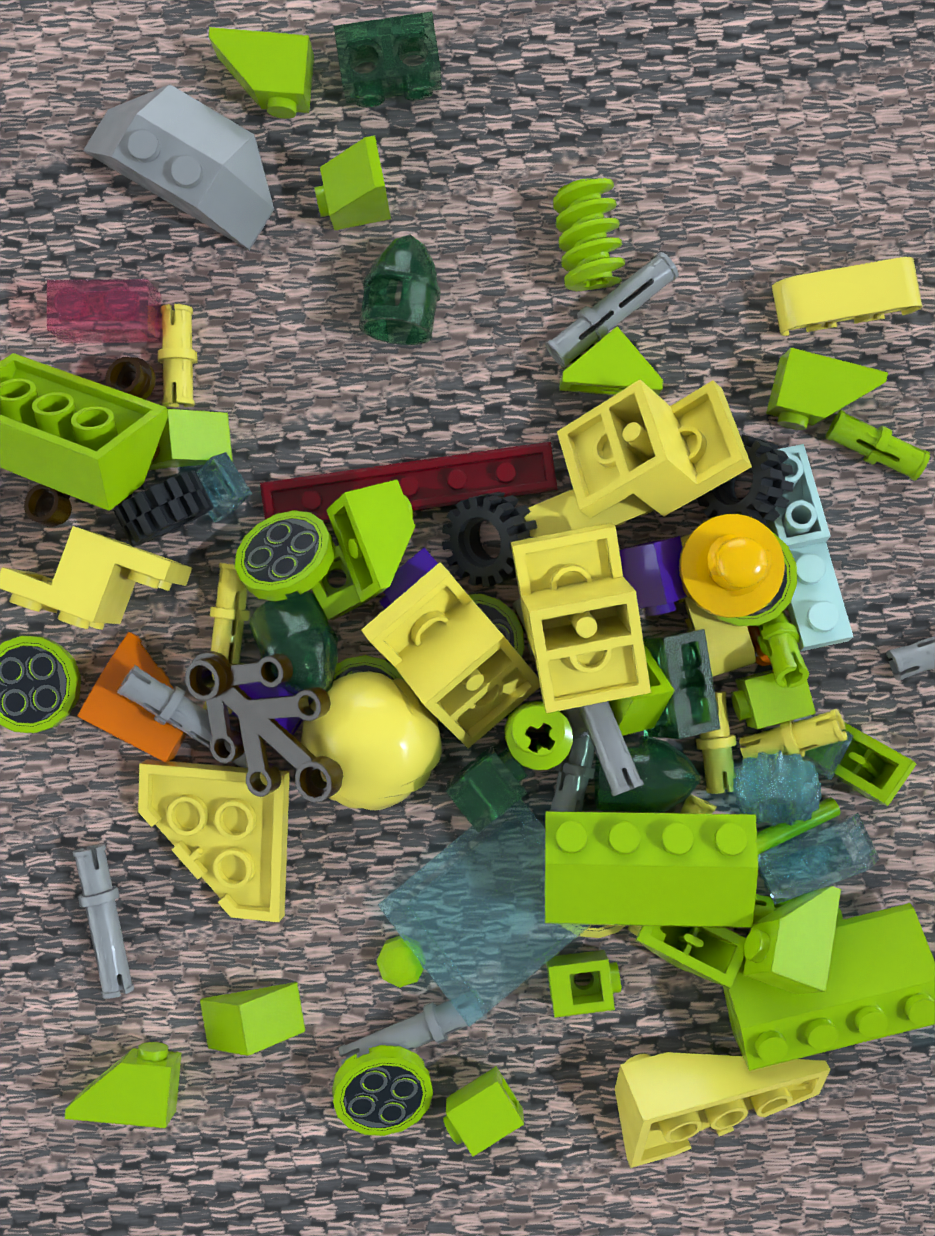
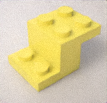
(652, 449)
(92, 580)
(580, 617)
(452, 656)

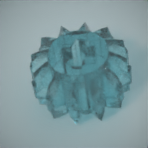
(777, 788)

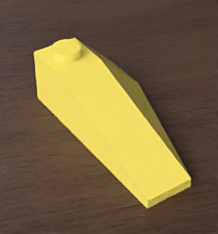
(679, 1094)

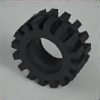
(766, 487)
(163, 508)
(466, 542)

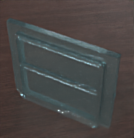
(481, 913)

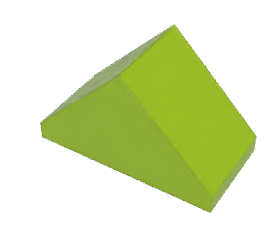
(610, 368)
(192, 438)
(873, 768)
(703, 951)
(252, 1018)

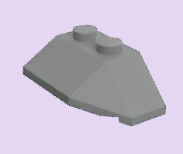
(188, 160)

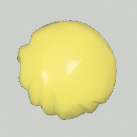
(377, 737)

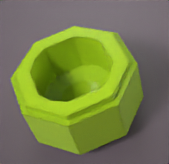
(398, 963)

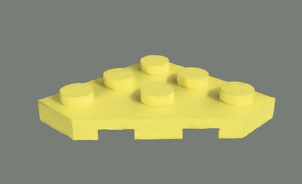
(222, 831)

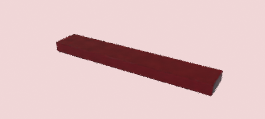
(424, 482)

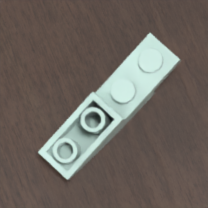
(817, 600)

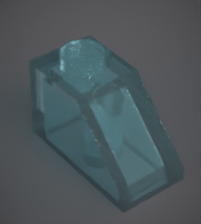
(817, 859)

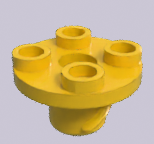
(731, 566)

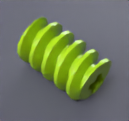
(585, 235)
(540, 754)

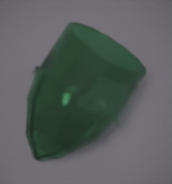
(414, 318)
(302, 634)
(666, 777)

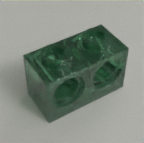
(386, 45)
(686, 665)
(487, 786)

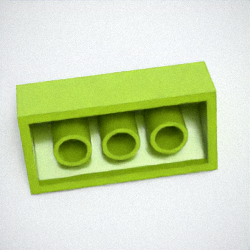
(75, 432)
(650, 869)
(875, 989)

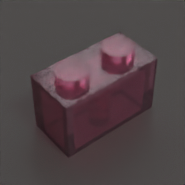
(104, 311)

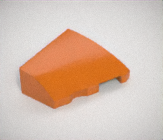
(125, 717)

